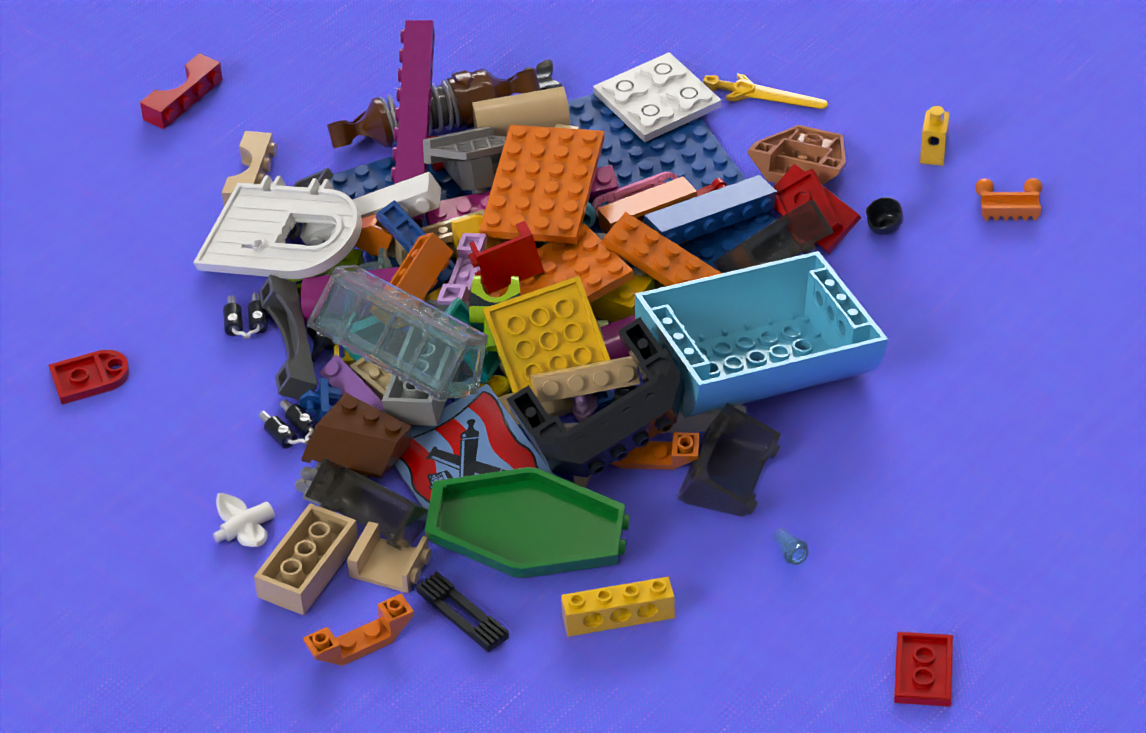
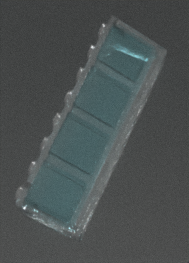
(400, 333)

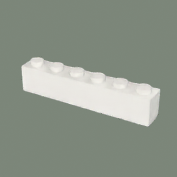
(413, 195)

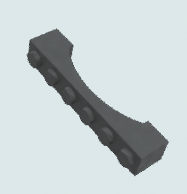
(283, 304)

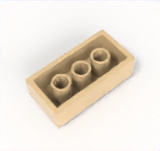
(306, 559)

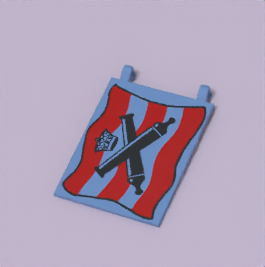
(470, 439)

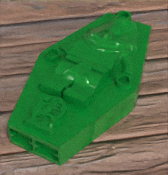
(526, 522)

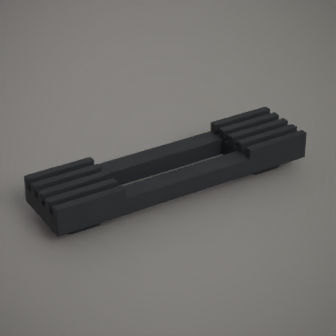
(438, 588)

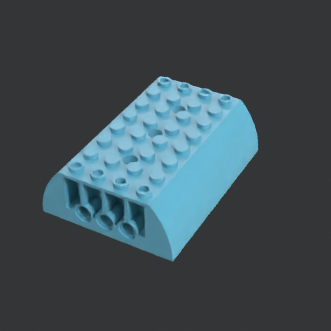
(764, 317)

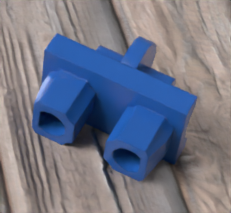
(320, 400)

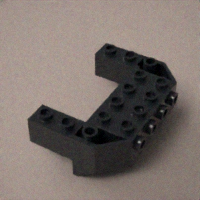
(617, 427)

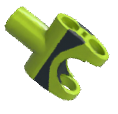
(481, 300)

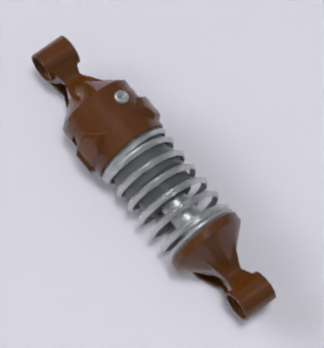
(449, 106)

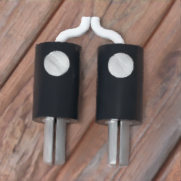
(233, 317)
(284, 434)

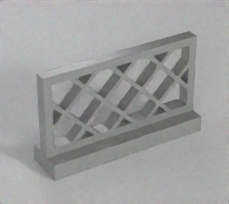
(463, 145)

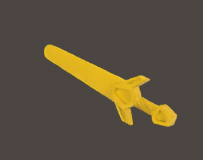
(745, 89)

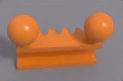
(1010, 203)

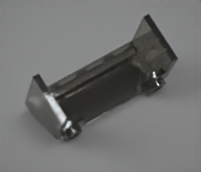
(779, 240)
(367, 501)

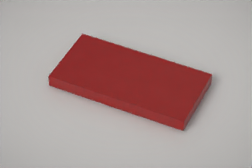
(847, 215)

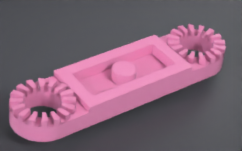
(632, 189)

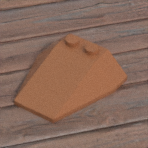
(804, 147)

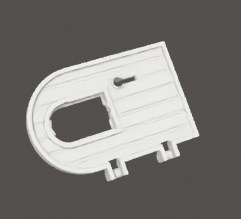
(256, 223)

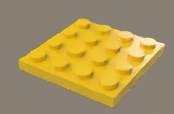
(545, 332)

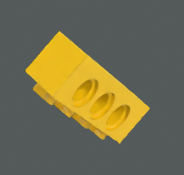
(618, 606)

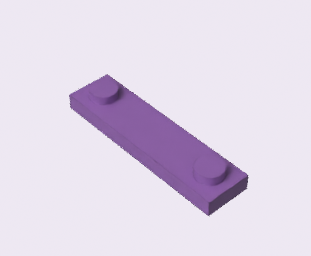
(343, 377)

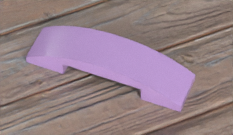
(463, 272)

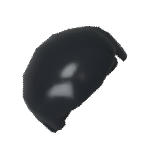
(884, 216)

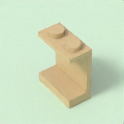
(384, 565)

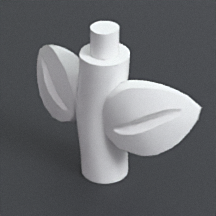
(242, 521)

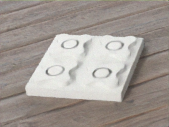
(657, 96)

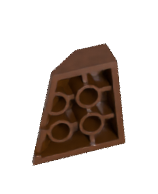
(359, 438)

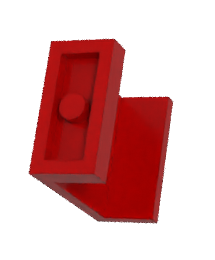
(508, 259)

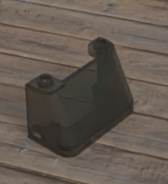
(729, 463)

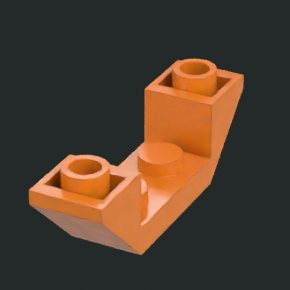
(663, 454)
(392, 619)

